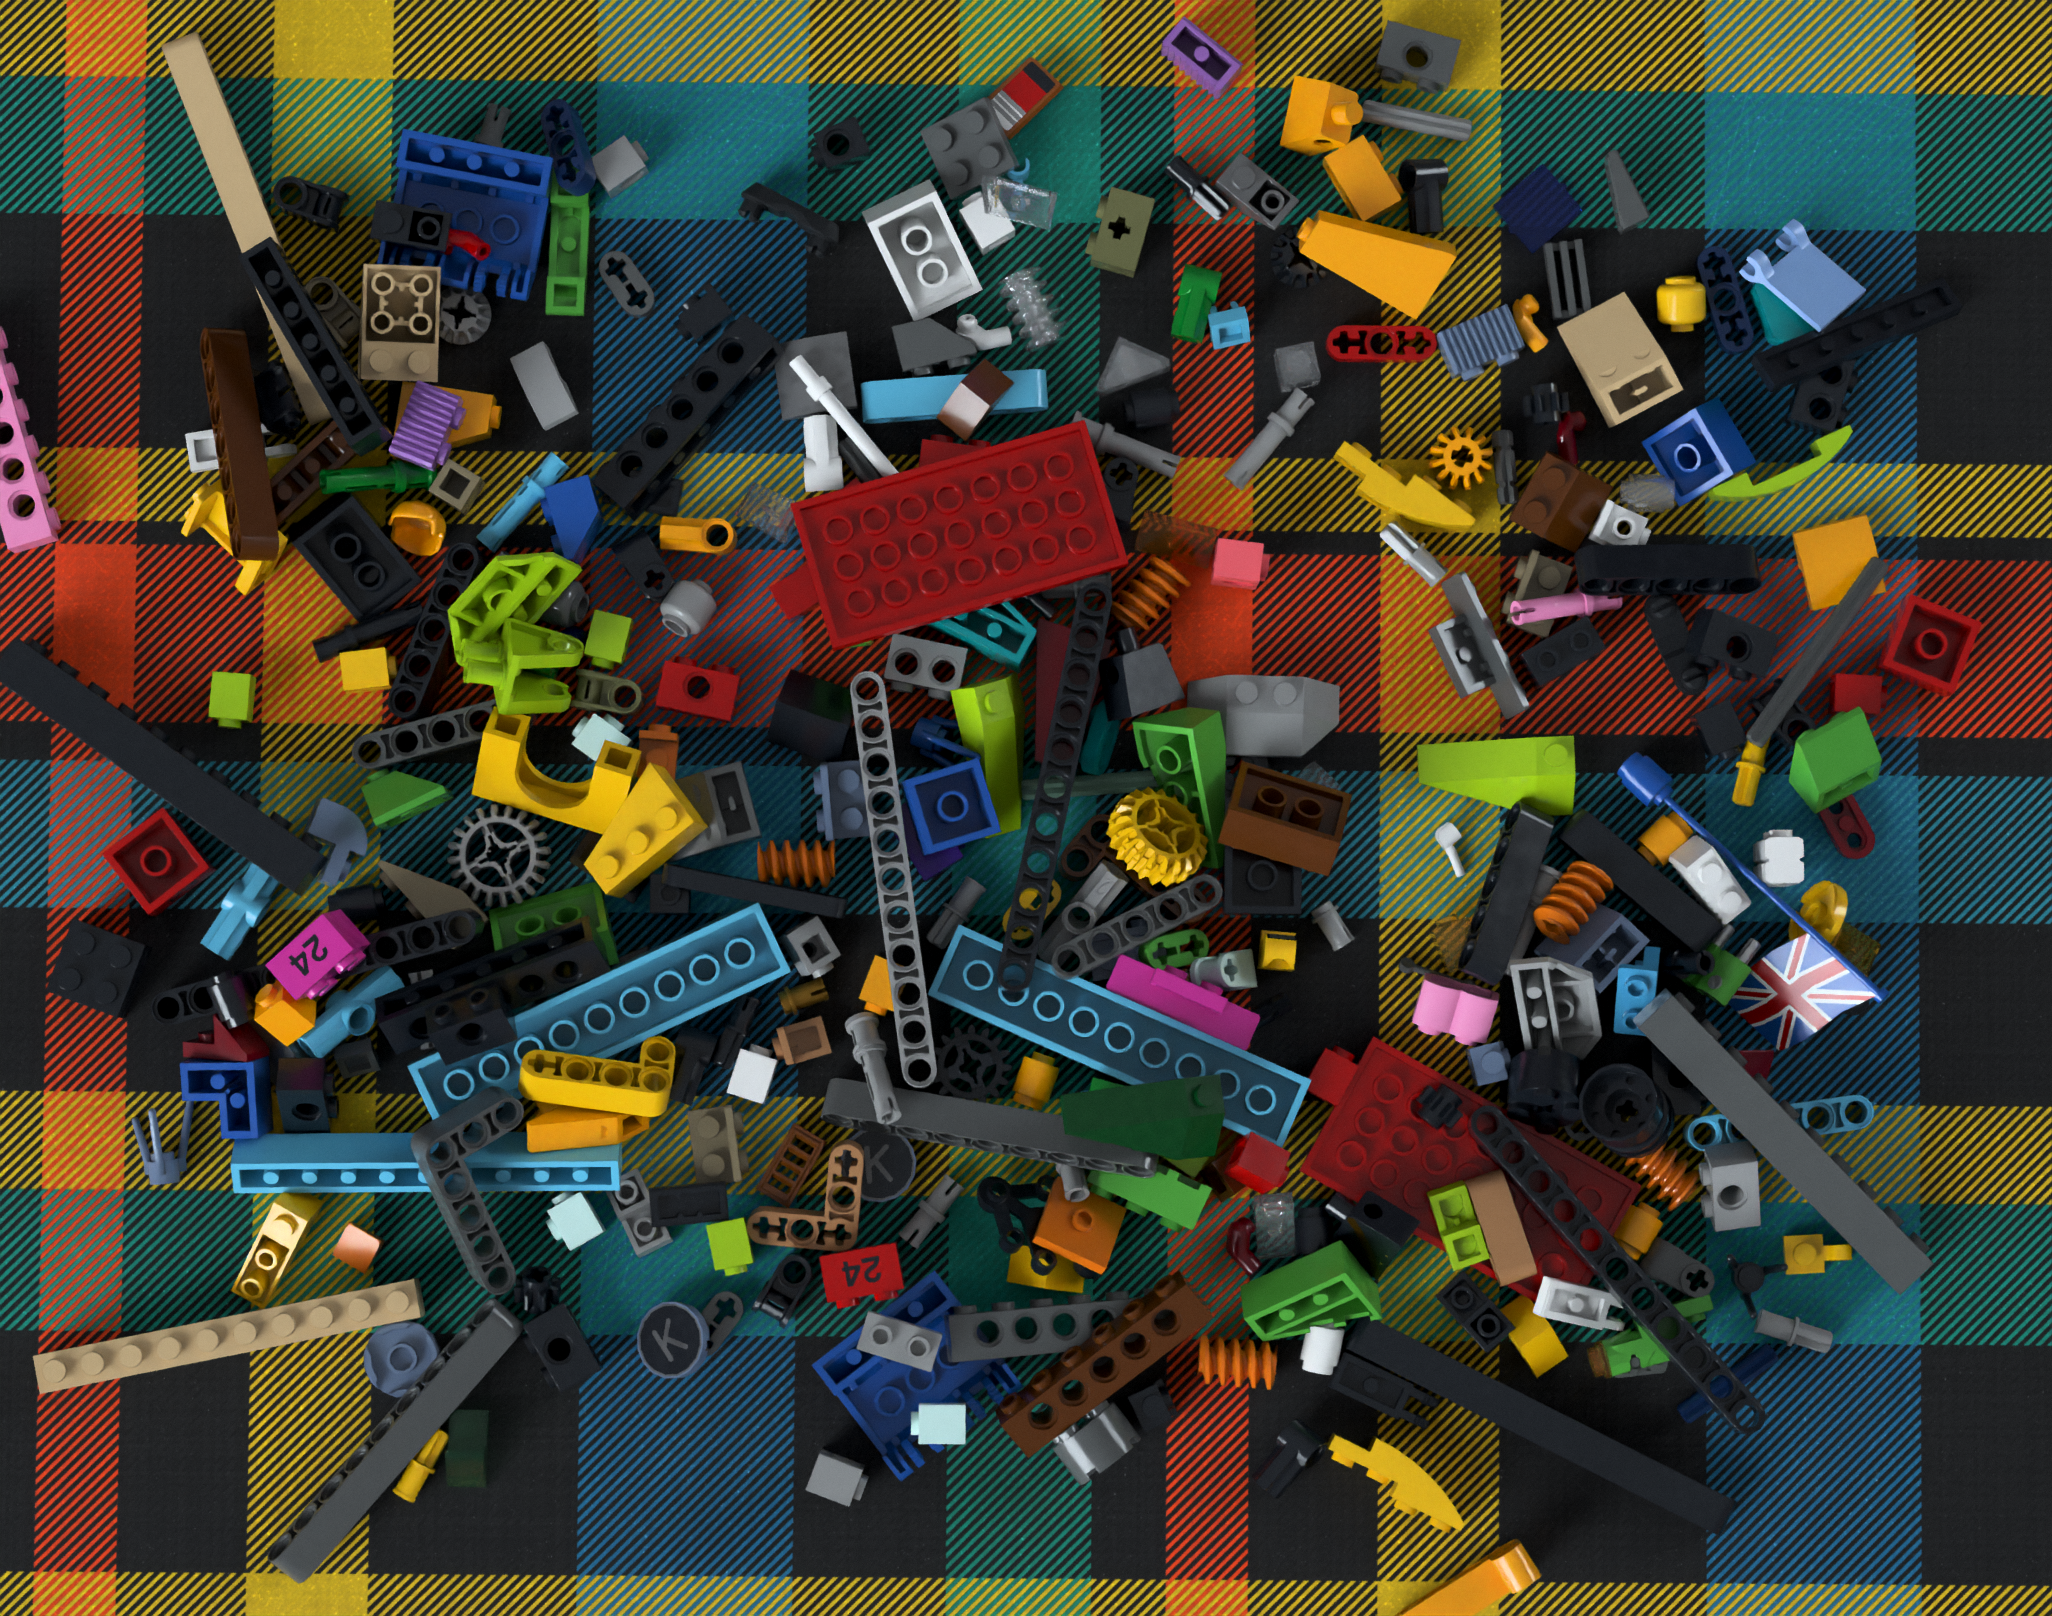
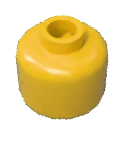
(1681, 303)

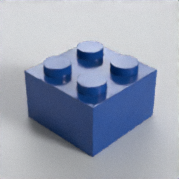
(950, 807)

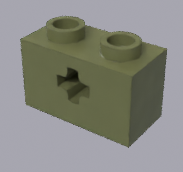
(1123, 254)

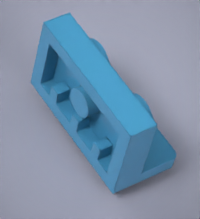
(1635, 990)

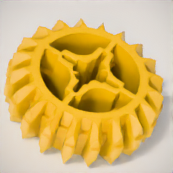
(1153, 843)

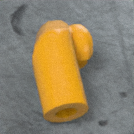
(1528, 330)

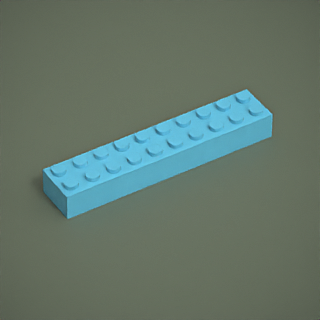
(619, 1006)
(1116, 1034)

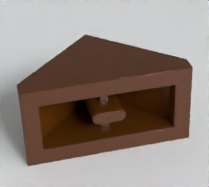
(974, 399)

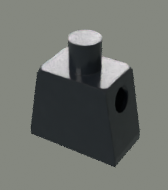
(1137, 677)

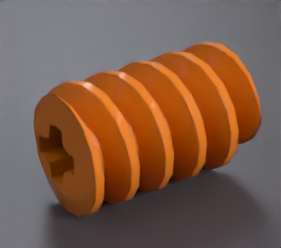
(1148, 594)
(796, 863)
(1571, 900)
(1667, 1175)
(1237, 1362)

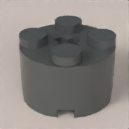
(1095, 1442)

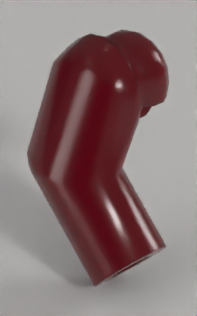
(1238, 1245)

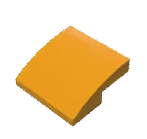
(1833, 558)

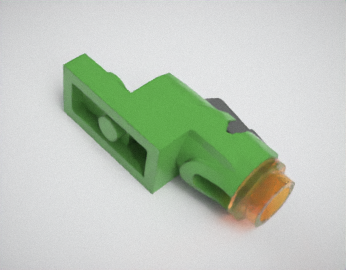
(1634, 1352)

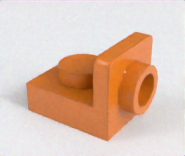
(658, 747)

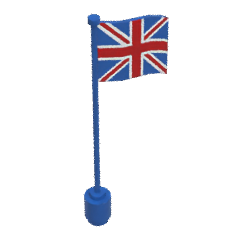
(1793, 986)

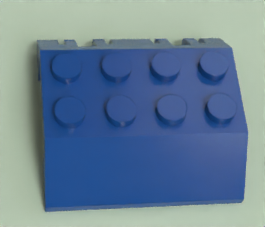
(491, 193)
(885, 1392)

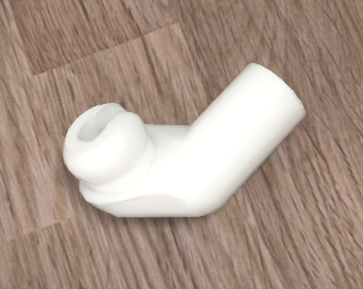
(982, 339)

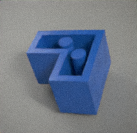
(240, 1089)

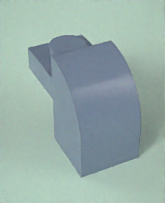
(342, 832)

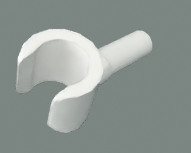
(1446, 837)

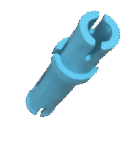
(522, 502)

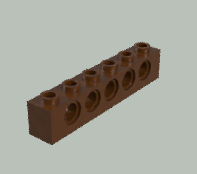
(1097, 1383)

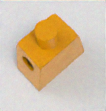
(1319, 116)

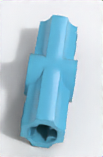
(241, 911)
(348, 1013)

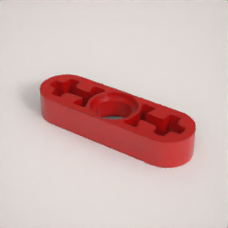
(1409, 353)

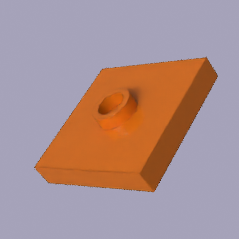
(1081, 1229)

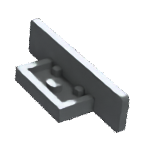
(1473, 650)

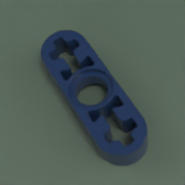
(579, 157)
(1740, 324)

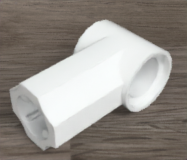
(822, 463)

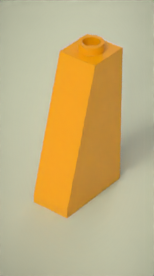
(1379, 259)

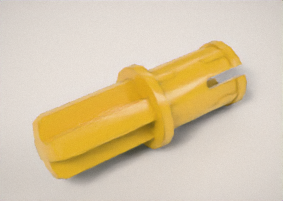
(1749, 773)
(421, 1467)

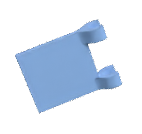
(1804, 278)

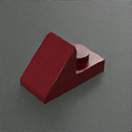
(226, 1044)

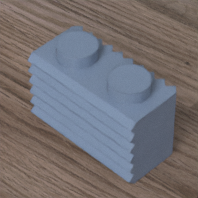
(1479, 343)

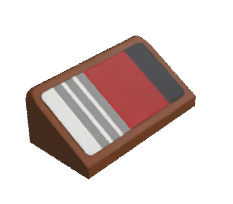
(1023, 95)

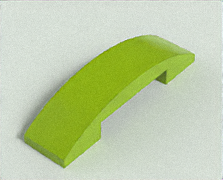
(1742, 489)

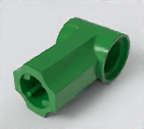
(1197, 294)

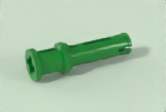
(394, 476)

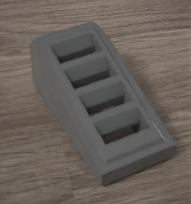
(1626, 201)

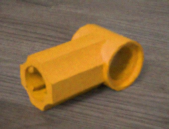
(694, 534)

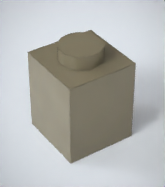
(456, 486)

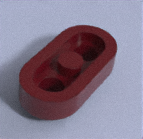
(1847, 822)

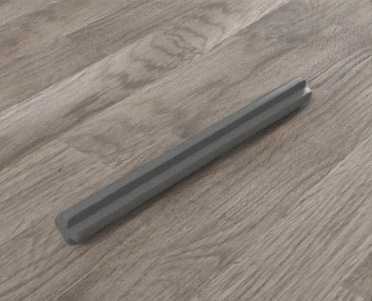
(1817, 652)

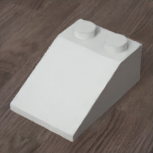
(922, 250)

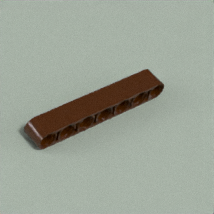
(239, 444)

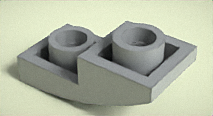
(544, 386)
(633, 1211)

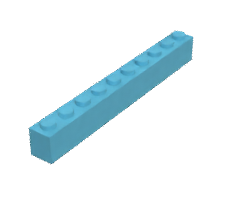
(388, 1165)

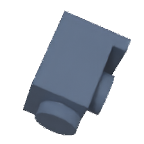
(1488, 1063)

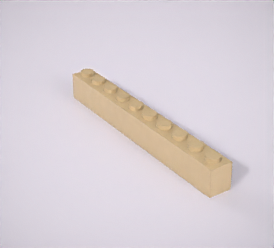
(229, 1335)

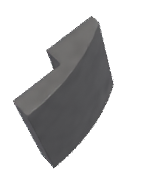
(828, 358)

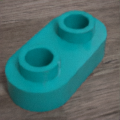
(1099, 745)

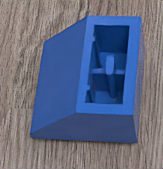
(576, 516)

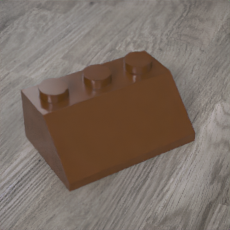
(1285, 818)

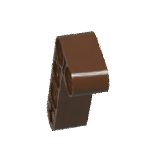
(1095, 852)

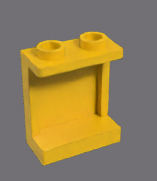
(210, 513)

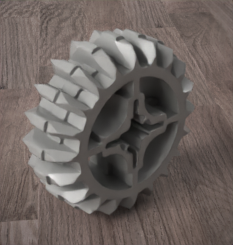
(486, 826)

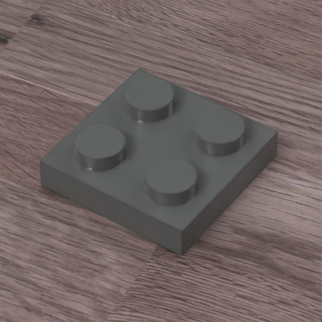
(969, 146)

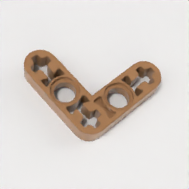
(833, 1214)

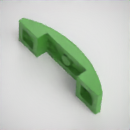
(568, 252)

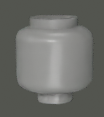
(688, 607)

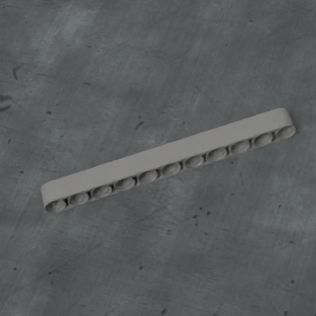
(888, 861)

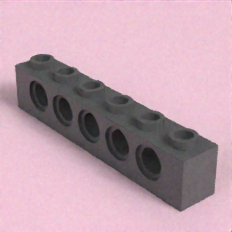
(966, 1346)

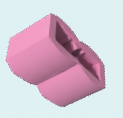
(1455, 1009)

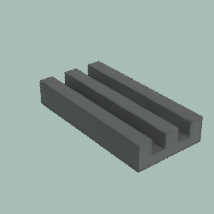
(1563, 247)

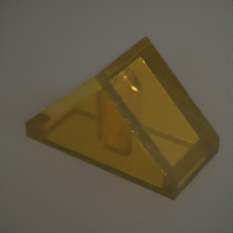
(1856, 947)

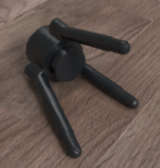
(1749, 1278)

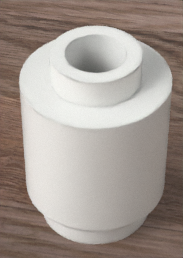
(1322, 1348)

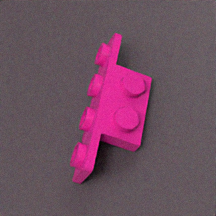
(1183, 1001)

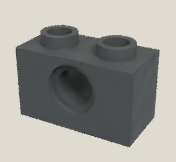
(1437, 50)

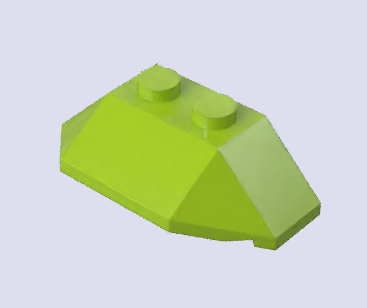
(510, 588)

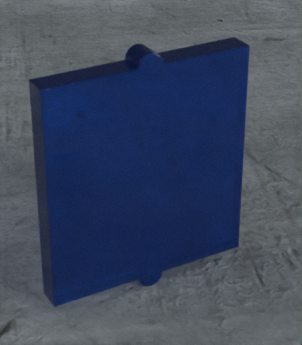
(1537, 208)

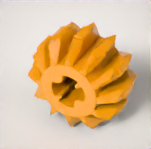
(1469, 469)

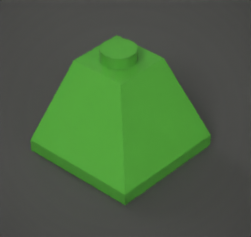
(399, 797)

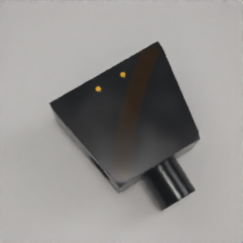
(1371, 1229)

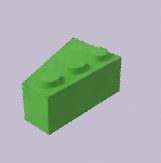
(1166, 1194)
(1310, 1293)

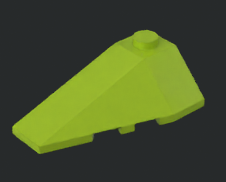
(994, 726)
(1504, 771)

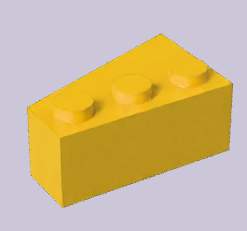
(644, 833)

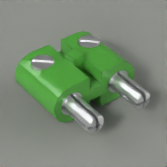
(1728, 970)

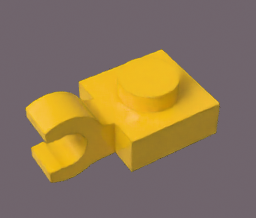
(1807, 1253)

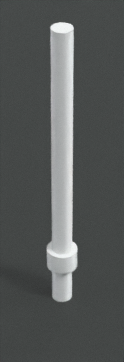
(821, 391)

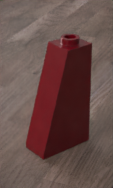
(1050, 656)

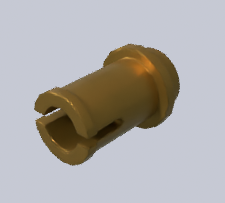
(802, 995)

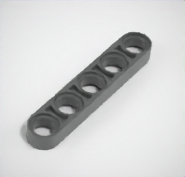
(1155, 923)

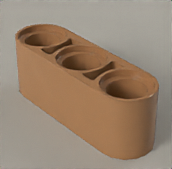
(1501, 1227)

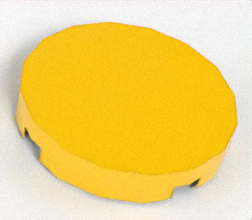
(1823, 909)

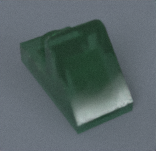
(467, 1448)

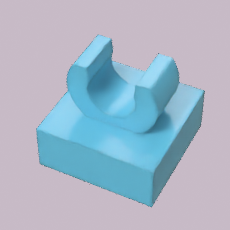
(1228, 326)

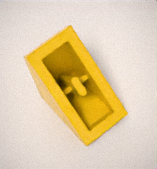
(1061, 1278)
(1533, 1336)

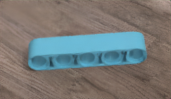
(925, 396)
(1834, 1120)

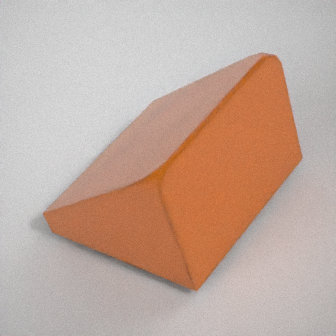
(358, 1247)

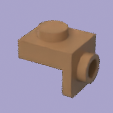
(801, 1041)

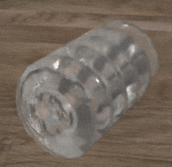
(1032, 309)

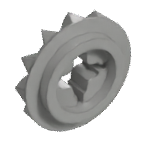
(470, 328)

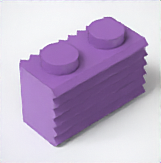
(1201, 58)
(427, 426)

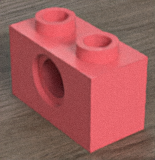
(1239, 564)

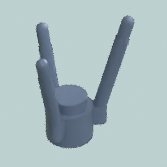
(161, 1165)

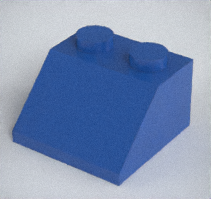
(1699, 451)

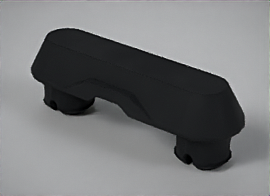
(760, 198)
(1671, 638)

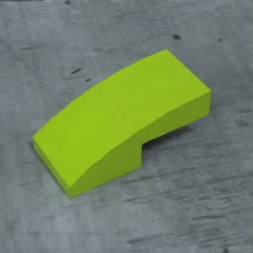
(1458, 1225)

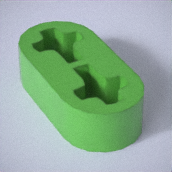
(1172, 942)

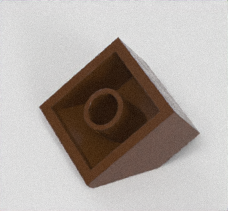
(1560, 502)

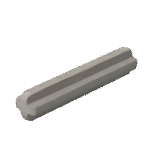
(1416, 120)

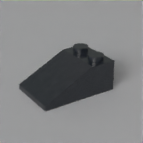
(354, 555)

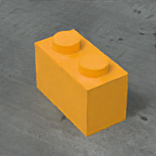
(1362, 179)

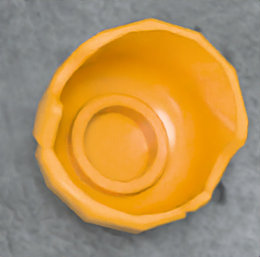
(417, 527)

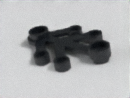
(1008, 1204)

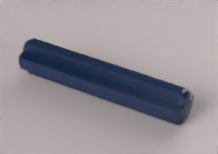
(1744, 1370)

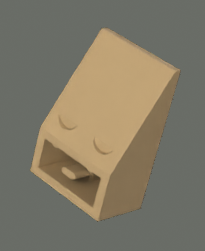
(399, 323)
(1619, 359)

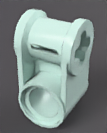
(1228, 971)

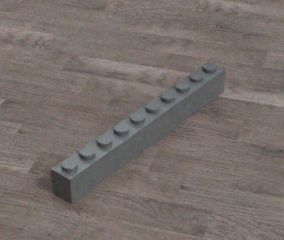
(1782, 1140)

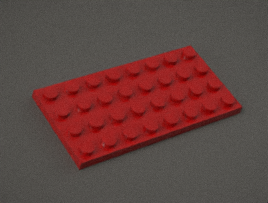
(959, 535)
(1387, 1148)

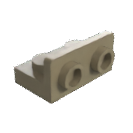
(1537, 579)
(716, 1144)

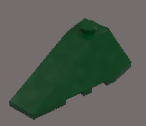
(1161, 1118)

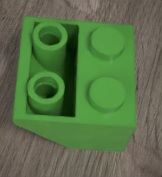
(1834, 760)

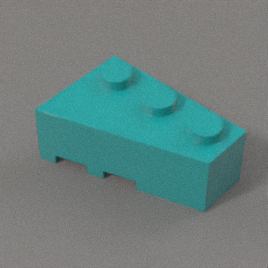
(994, 632)

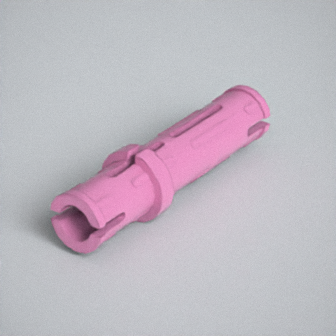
(1562, 606)

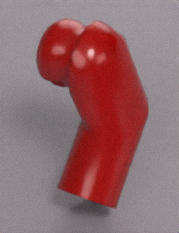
(469, 242)

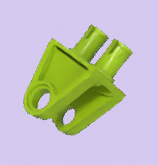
(520, 648)

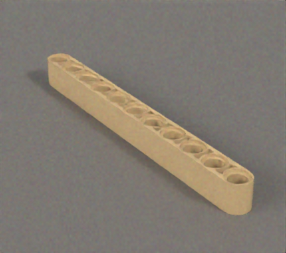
(233, 181)

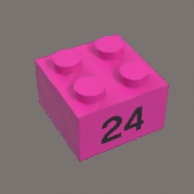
(318, 954)

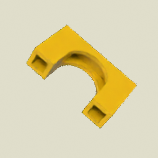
(511, 779)

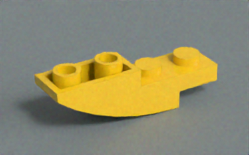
(1416, 502)
(1411, 1486)

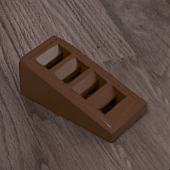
(805, 1136)

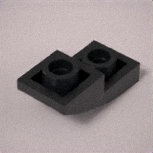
(1474, 1312)

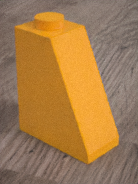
(479, 419)

